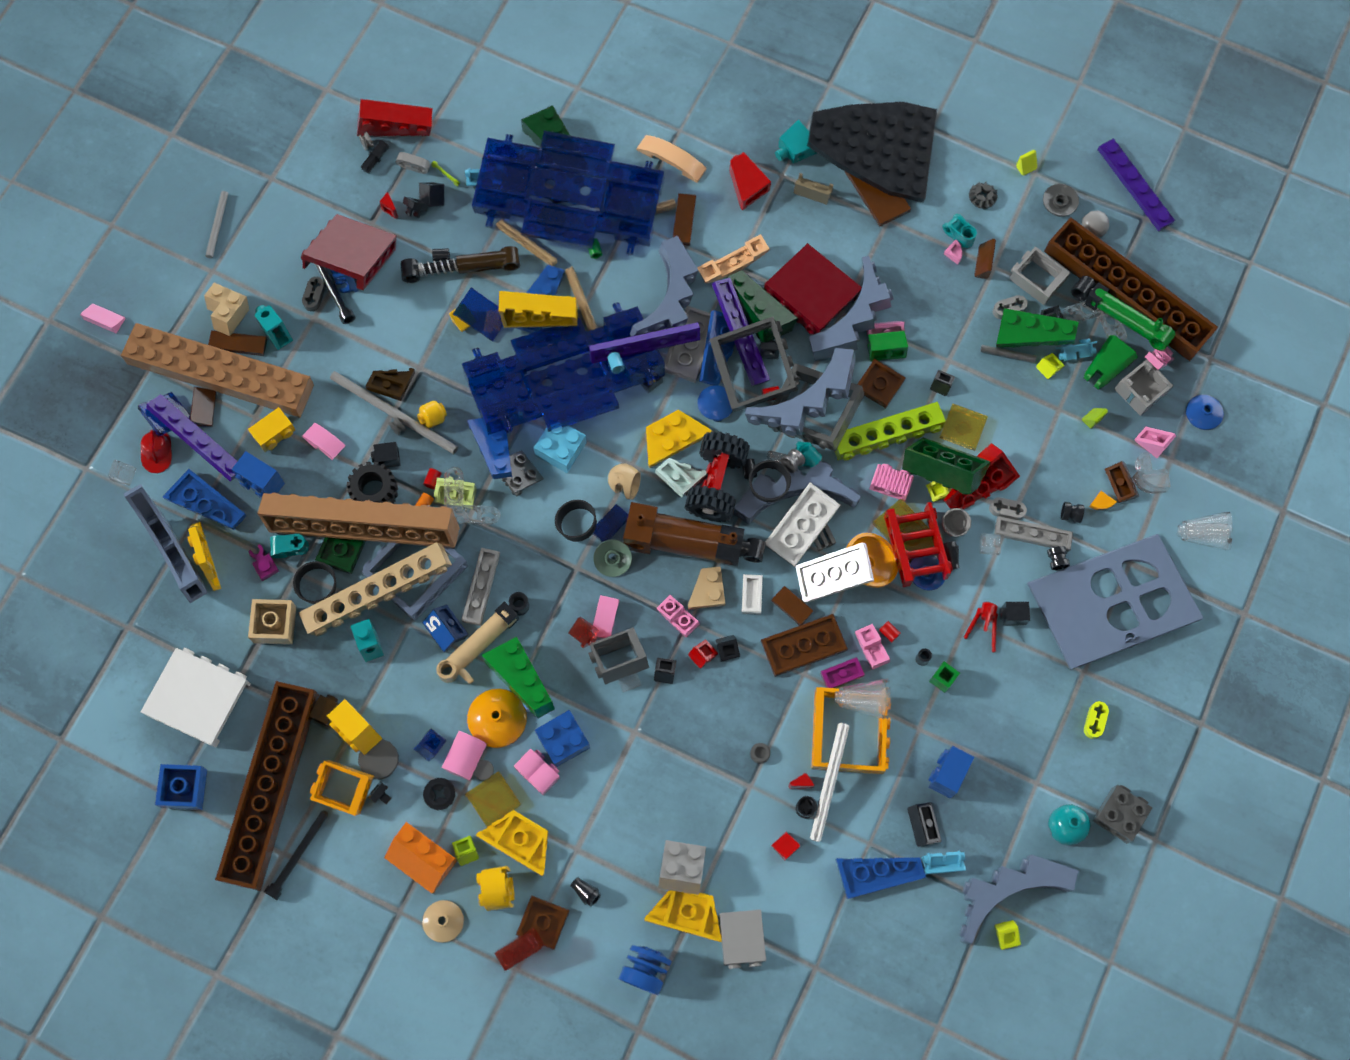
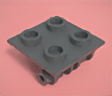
(523, 473)

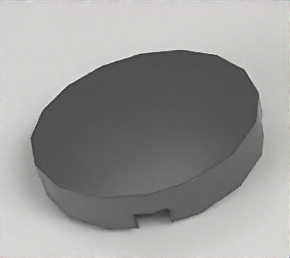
(380, 760)

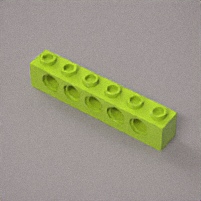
(930, 413)

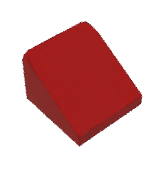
(388, 206)
(702, 653)
(801, 782)
(785, 846)

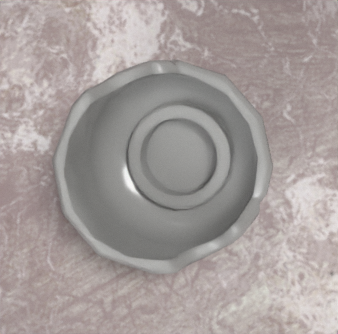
(1096, 223)
(956, 522)

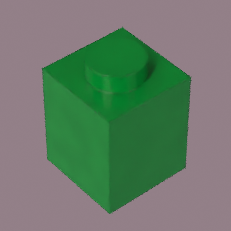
(944, 677)

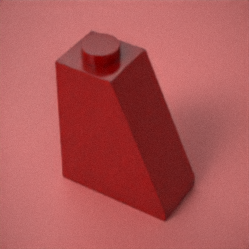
(748, 180)

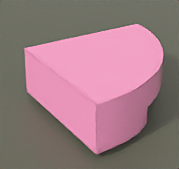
(954, 252)

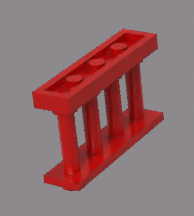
(903, 556)

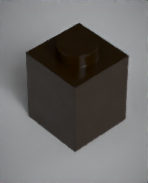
(322, 708)

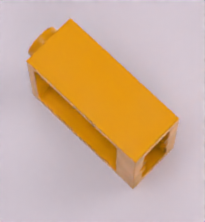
(360, 793)

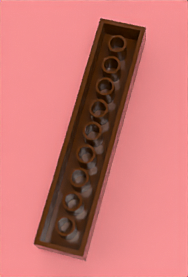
(1090, 256)
(267, 787)

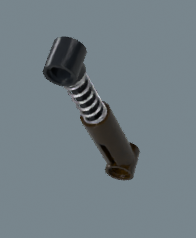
(504, 259)

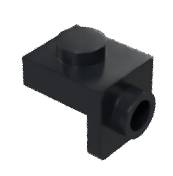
(769, 350)

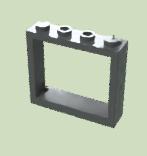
(716, 343)
(824, 441)

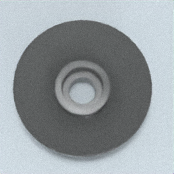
(1063, 194)

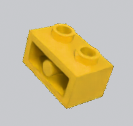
(272, 429)

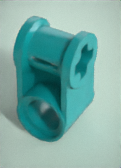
(958, 229)
(810, 453)
(285, 545)

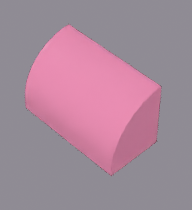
(464, 755)

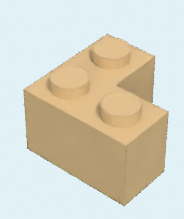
(227, 308)

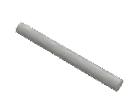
(216, 225)

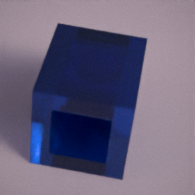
(430, 744)

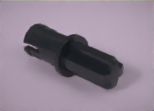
(374, 156)

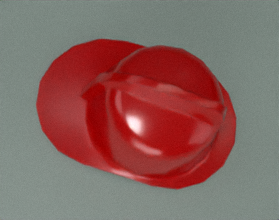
(156, 452)

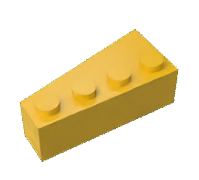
(537, 310)

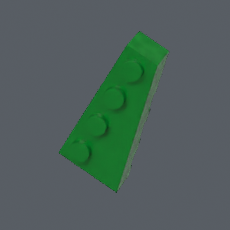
(1032, 330)
(517, 672)

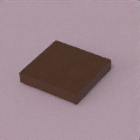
(881, 383)
(546, 919)

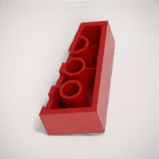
(393, 119)

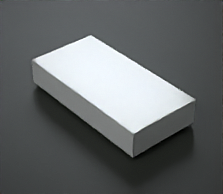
(752, 594)

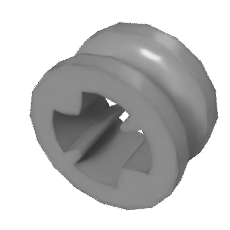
(366, 141)

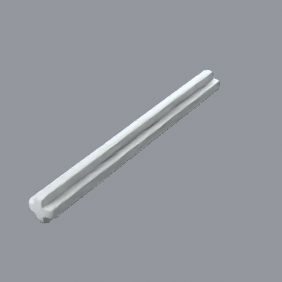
(829, 782)

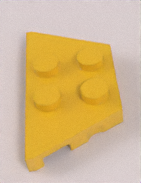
(672, 435)
(202, 554)
(519, 840)
(687, 914)

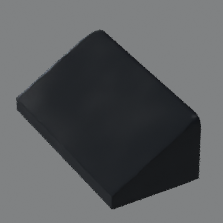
(924, 824)

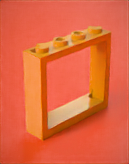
(883, 740)

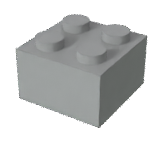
(682, 867)

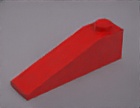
(998, 477)

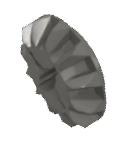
(979, 200)

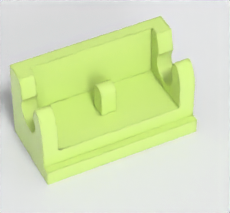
(469, 492)

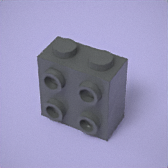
(1122, 813)

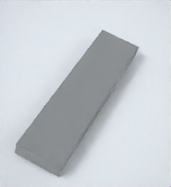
(1033, 533)
(481, 587)

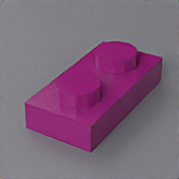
(842, 673)

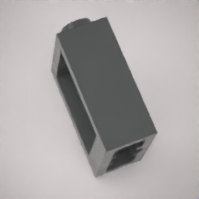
(615, 643)

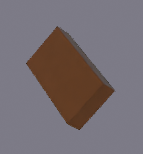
(792, 605)

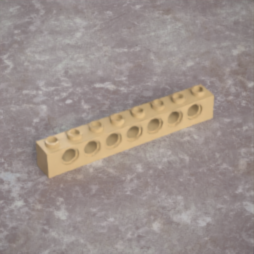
(312, 615)

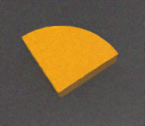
(1102, 502)

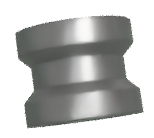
(793, 460)

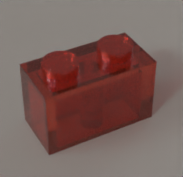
(519, 949)

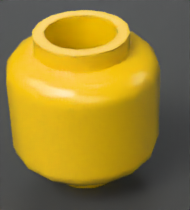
(431, 414)

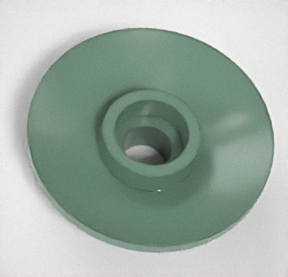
(615, 566)

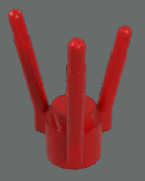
(987, 614)

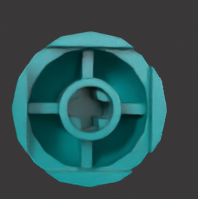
(1069, 824)

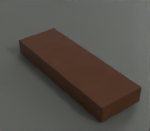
(684, 217)
(239, 343)

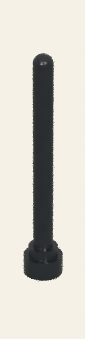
(345, 314)
(275, 888)

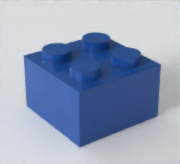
(257, 475)
(562, 738)
(951, 771)
(181, 787)

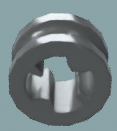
(397, 426)

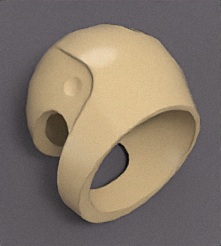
(624, 477)

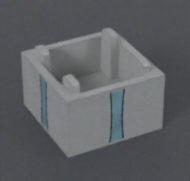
(1143, 387)

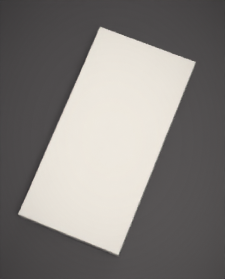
(802, 524)
(834, 572)

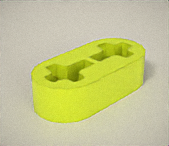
(1100, 721)

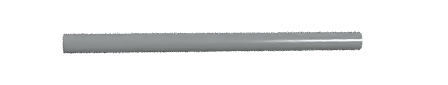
(393, 412)

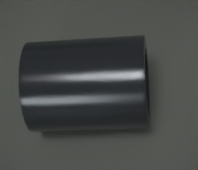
(440, 254)
(750, 463)
(927, 653)

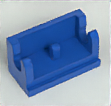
(341, 278)

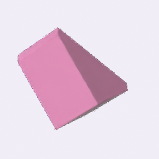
(1154, 440)

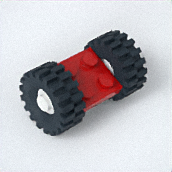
(721, 452)

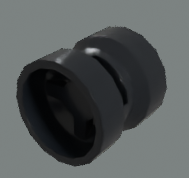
(1072, 512)
(1058, 558)
(806, 807)

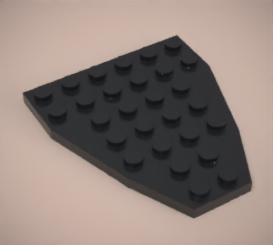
(878, 144)

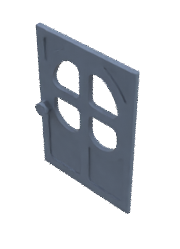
(1080, 616)

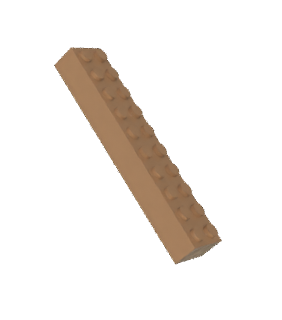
(217, 370)
(359, 520)

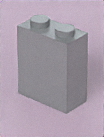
(742, 938)

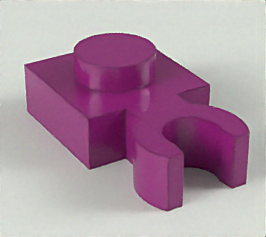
(264, 565)

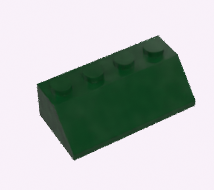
(945, 465)

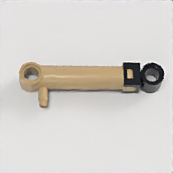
(504, 618)

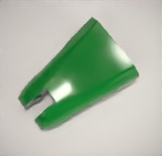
(1110, 361)

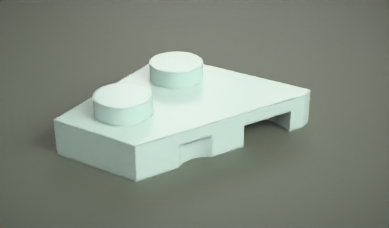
(679, 476)

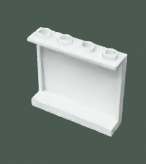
(195, 696)

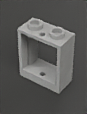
(1048, 265)

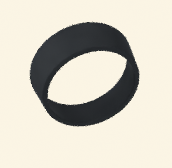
(774, 465)
(565, 509)
(306, 568)

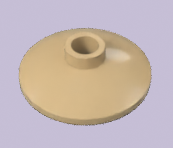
(452, 926)

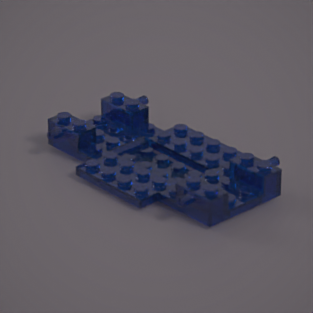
(621, 191)
(511, 398)

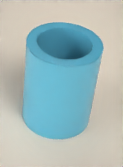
(615, 362)

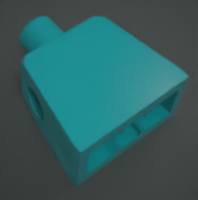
(794, 144)
(270, 320)
(367, 638)

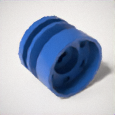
(645, 969)

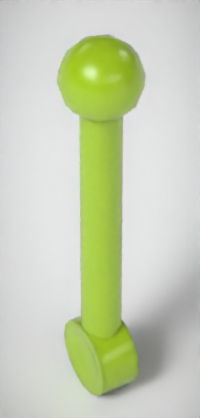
(434, 164)

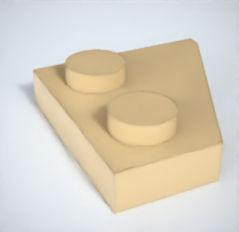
(708, 589)

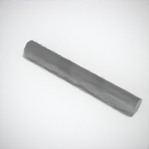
(1007, 353)

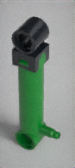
(1098, 297)

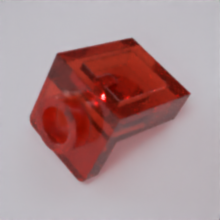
(583, 632)

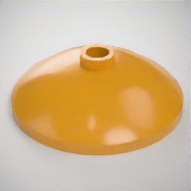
(881, 558)
(504, 729)

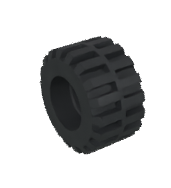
(372, 473)

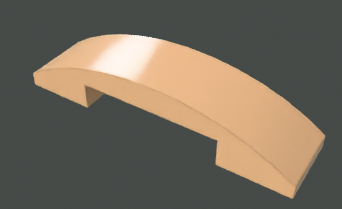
(672, 155)
(734, 261)

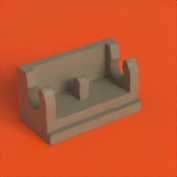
(813, 190)

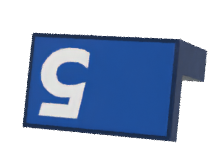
(444, 627)

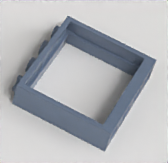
(432, 592)

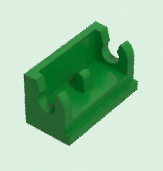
(887, 346)

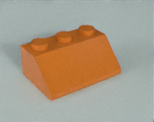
(420, 858)

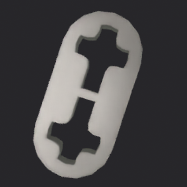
(413, 162)
(1009, 304)
(1008, 504)

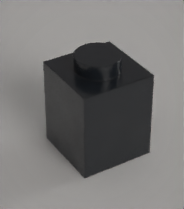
(386, 454)
(1015, 613)

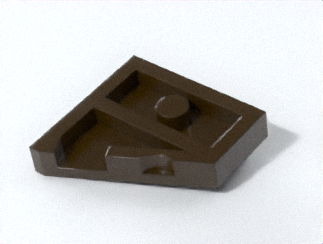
(390, 382)

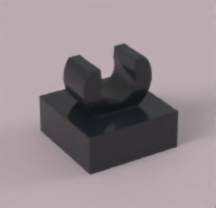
(414, 205)
(379, 793)

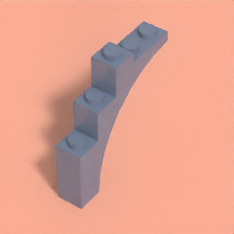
(680, 273)
(860, 318)
(813, 402)
(765, 486)
(167, 543)
(985, 896)

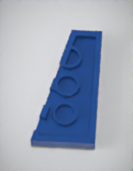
(709, 371)
(493, 448)
(876, 874)

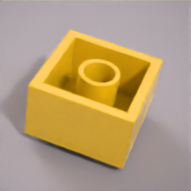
(353, 728)

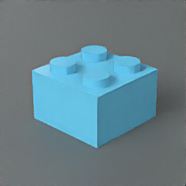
(560, 447)

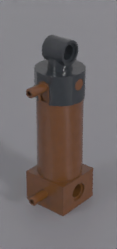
(687, 537)

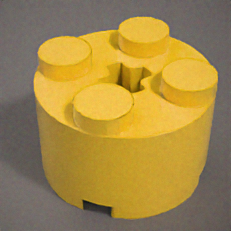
(496, 888)

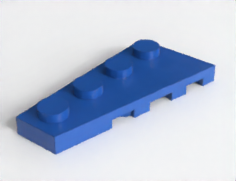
(545, 284)
(202, 499)

